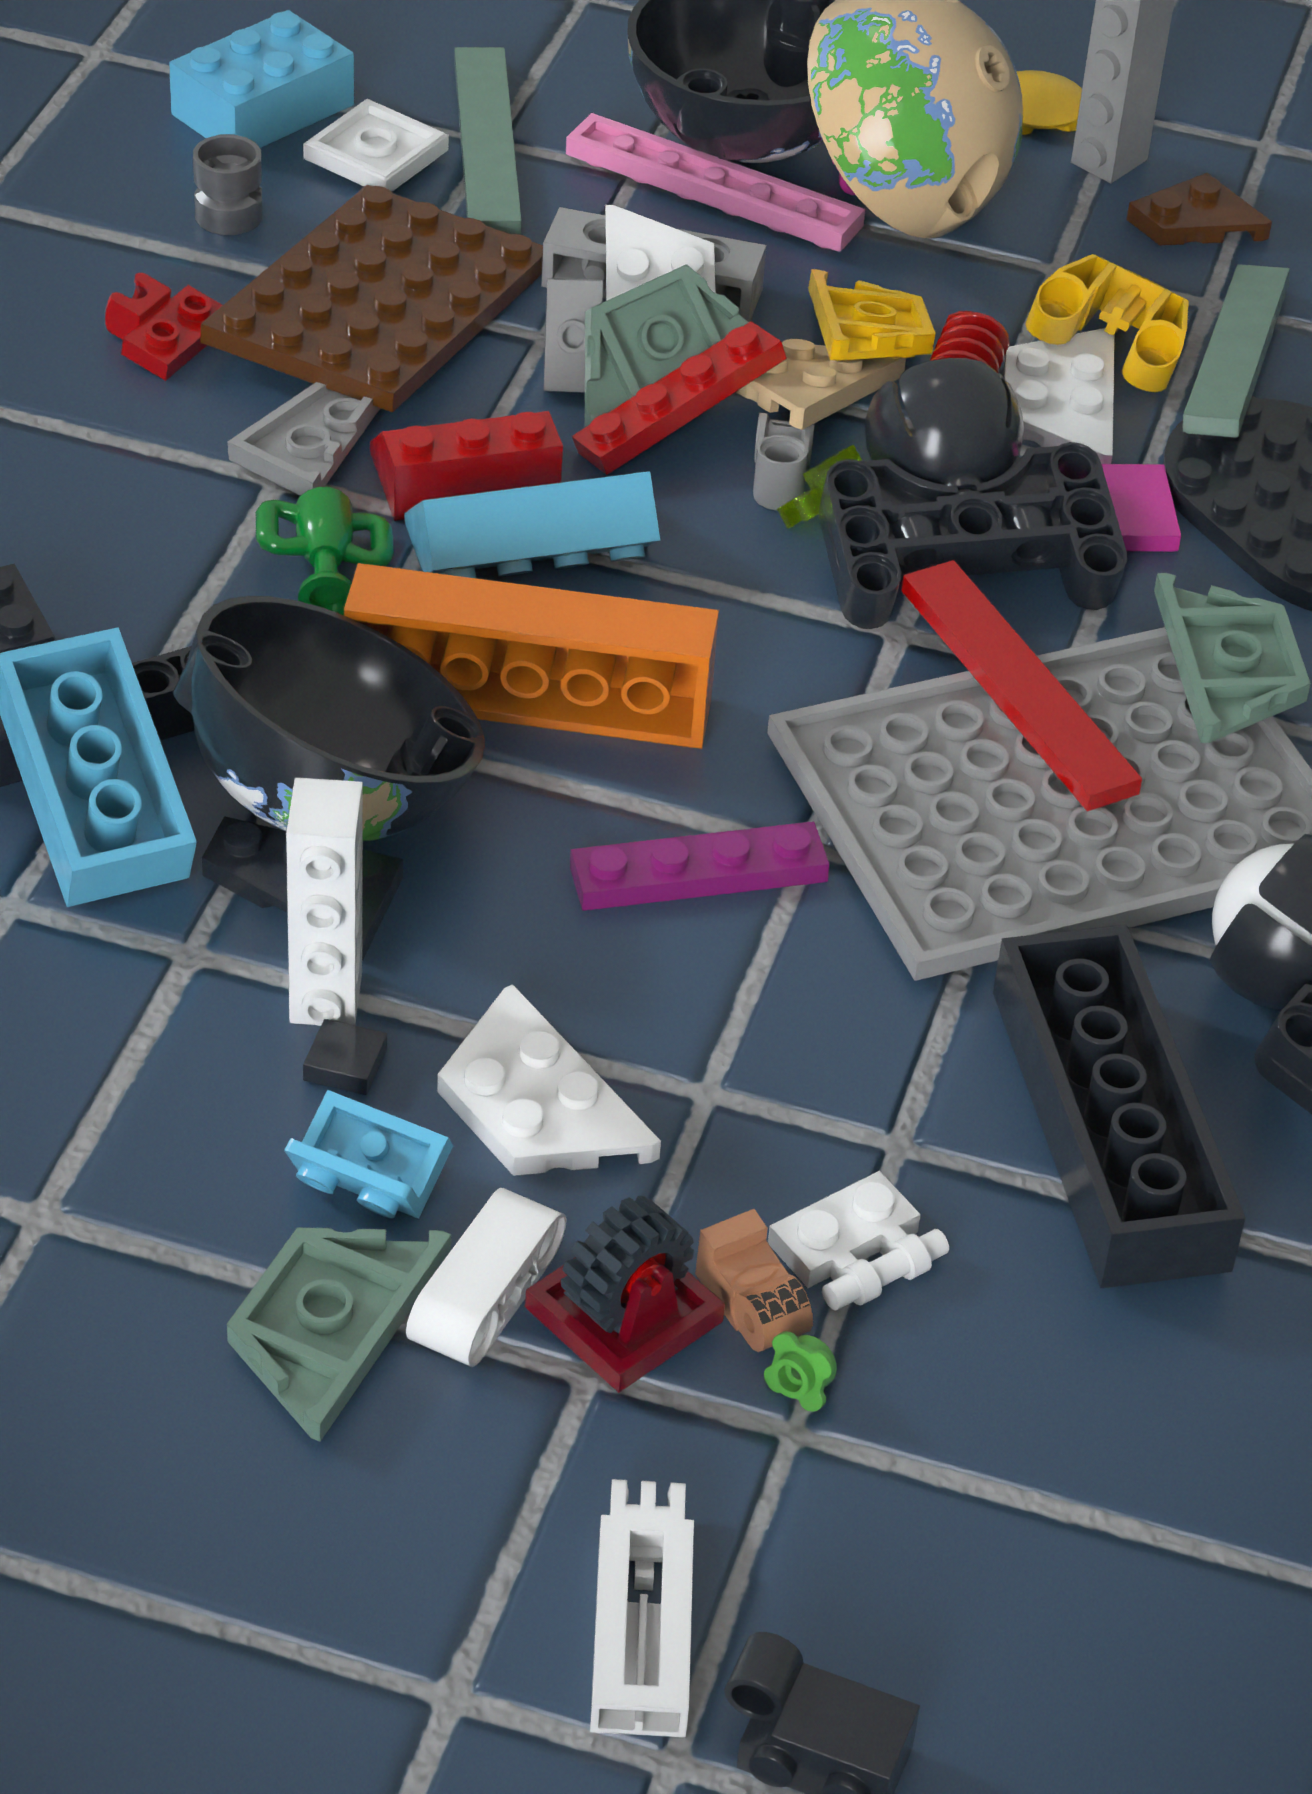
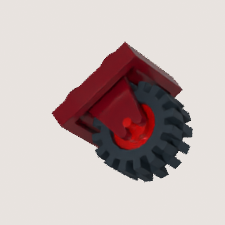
(627, 1294)

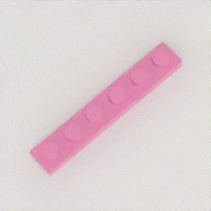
(715, 182)

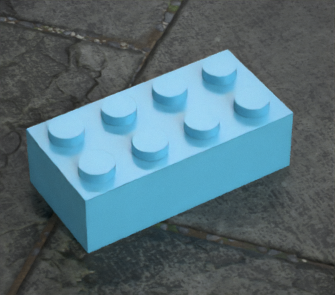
(94, 767)

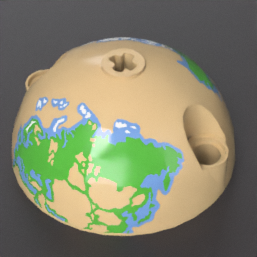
(915, 108)

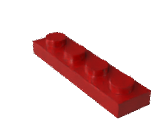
(679, 397)

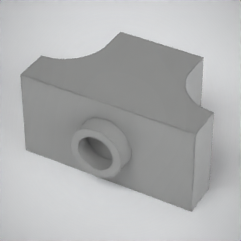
(566, 331)

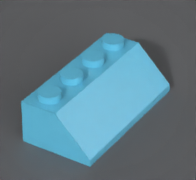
(535, 524)

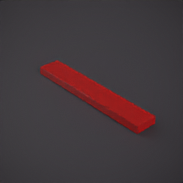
(1022, 686)

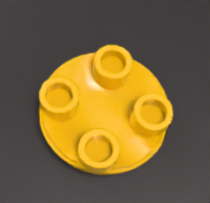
(1048, 101)

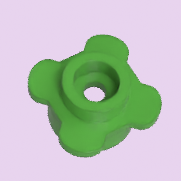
(801, 1369)

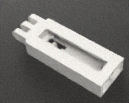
(643, 1646)

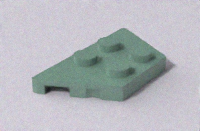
(649, 335)
(1231, 657)
(329, 1314)

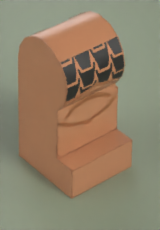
(751, 1281)

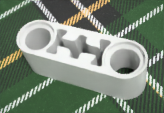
(486, 1277)

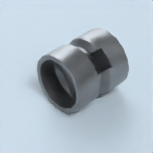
(228, 184)

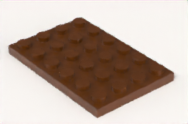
(376, 297)

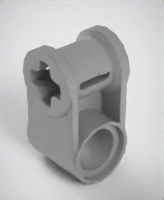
(780, 460)

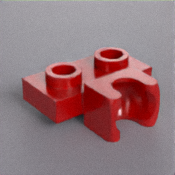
(159, 329)

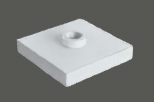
(376, 146)

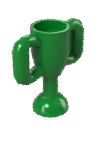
(325, 540)

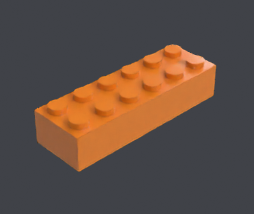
(551, 652)

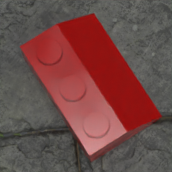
(466, 458)

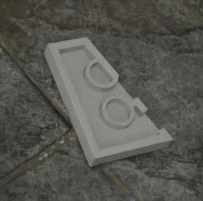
(303, 438)

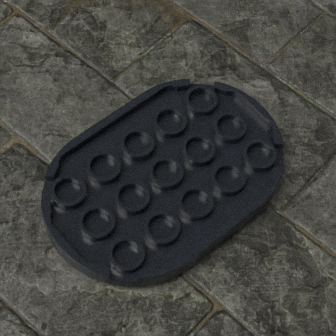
(1253, 493)

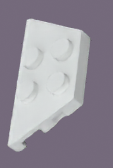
(646, 249)
(1066, 390)
(537, 1096)

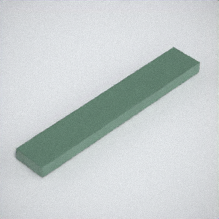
(487, 138)
(1236, 351)

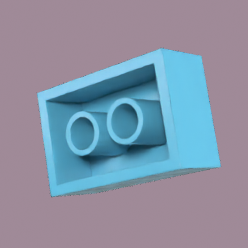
(263, 81)

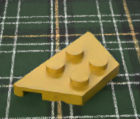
(870, 320)

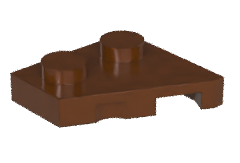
(1196, 212)

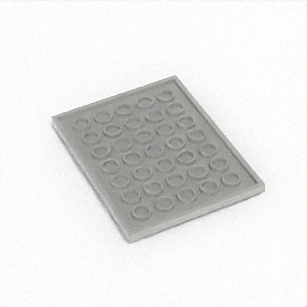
(979, 841)

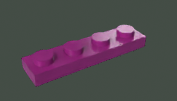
(698, 865)

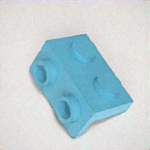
(371, 1155)

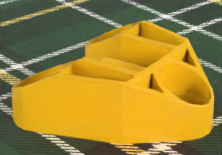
(1125, 299)

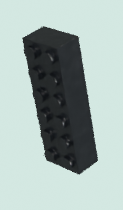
(1117, 1107)

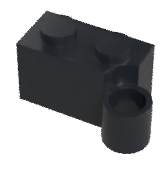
(815, 1726)

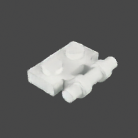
(845, 1230)

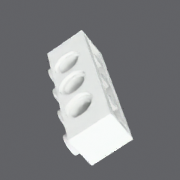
(324, 900)

